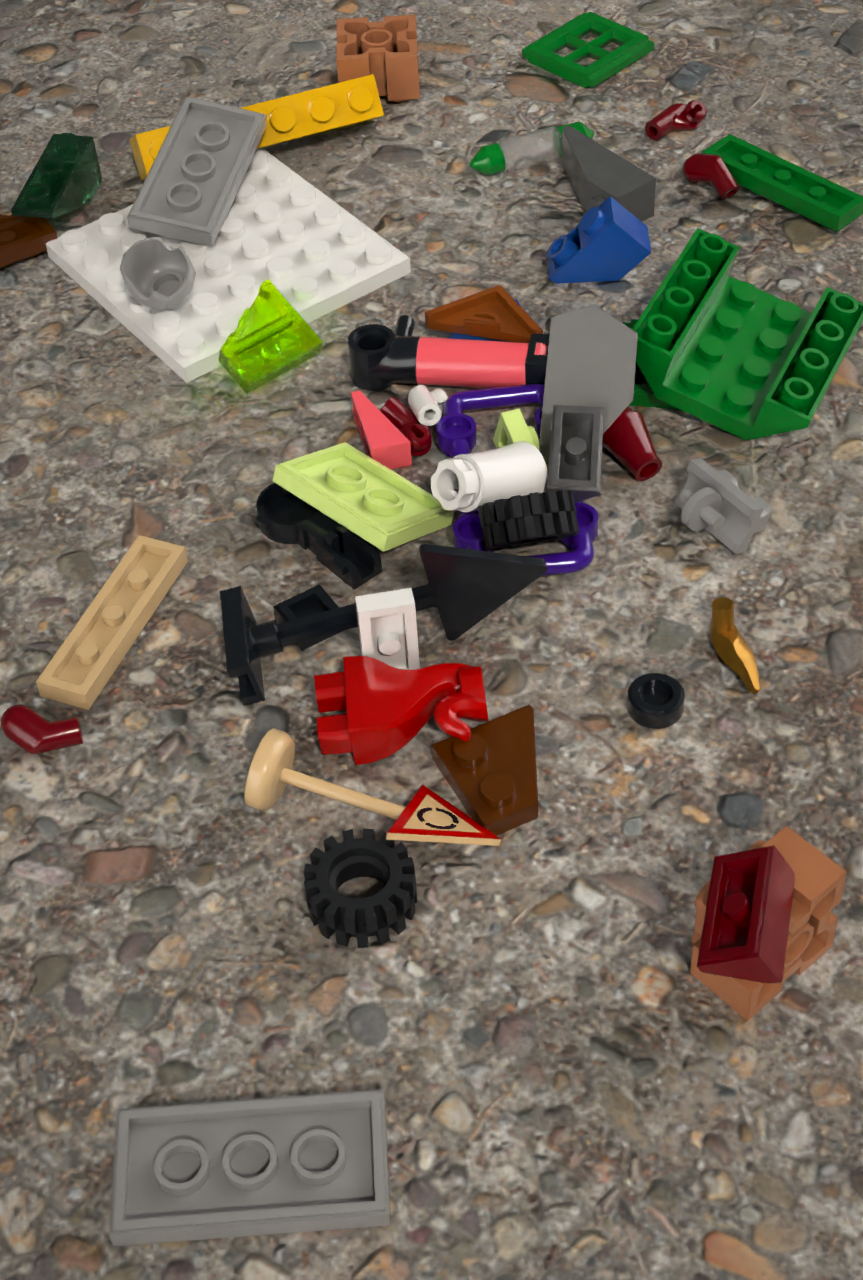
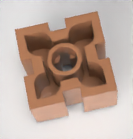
(380, 49)
(811, 925)

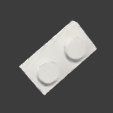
(389, 628)

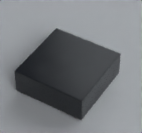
(305, 604)

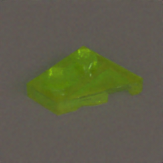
(267, 341)

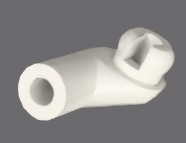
(427, 405)

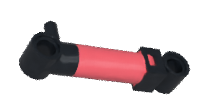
(388, 358)

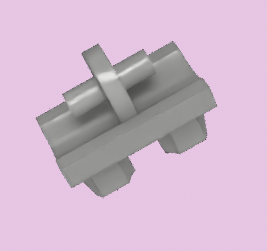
(717, 504)

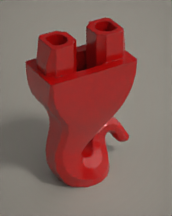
(394, 704)

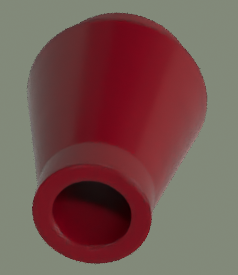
(632, 445)

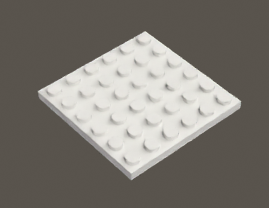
(273, 231)

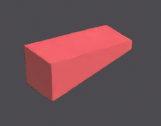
(379, 436)

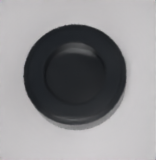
(655, 700)

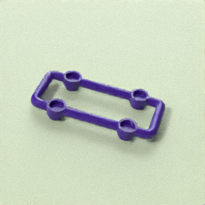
(458, 436)

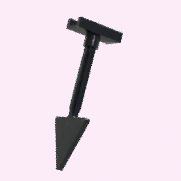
(460, 584)

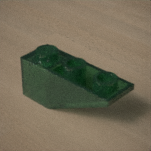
(62, 178)

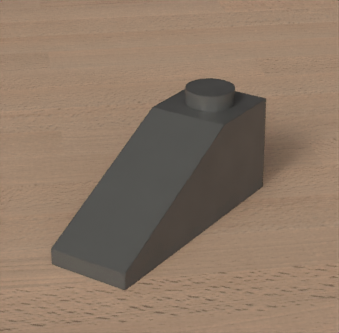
(602, 173)

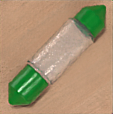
(523, 150)

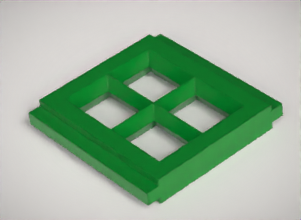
(632, 48)

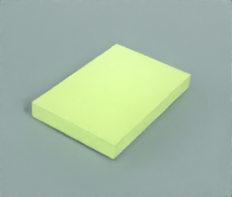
(363, 496)

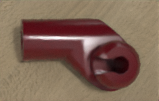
(676, 118)
(711, 169)
(409, 426)

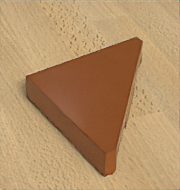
(485, 315)

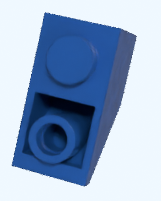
(600, 247)

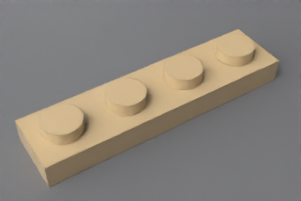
(112, 622)

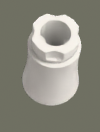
(490, 475)

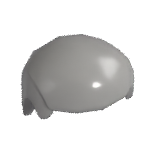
(157, 273)

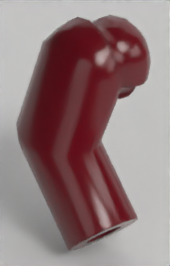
(36, 734)

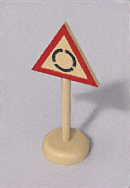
(422, 820)

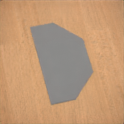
(588, 366)

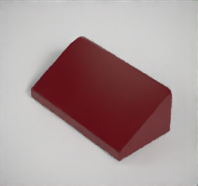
(747, 916)

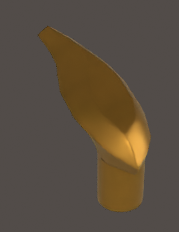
(731, 645)

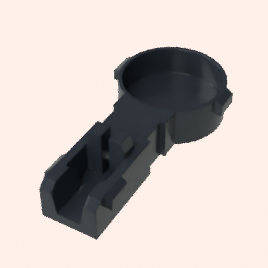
(294, 521)

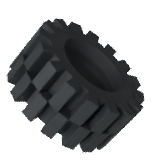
(528, 519)
(366, 915)

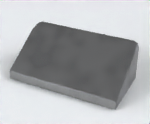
(576, 450)

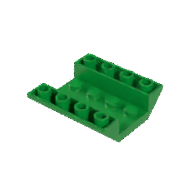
(736, 350)

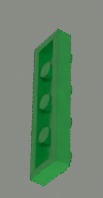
(788, 183)

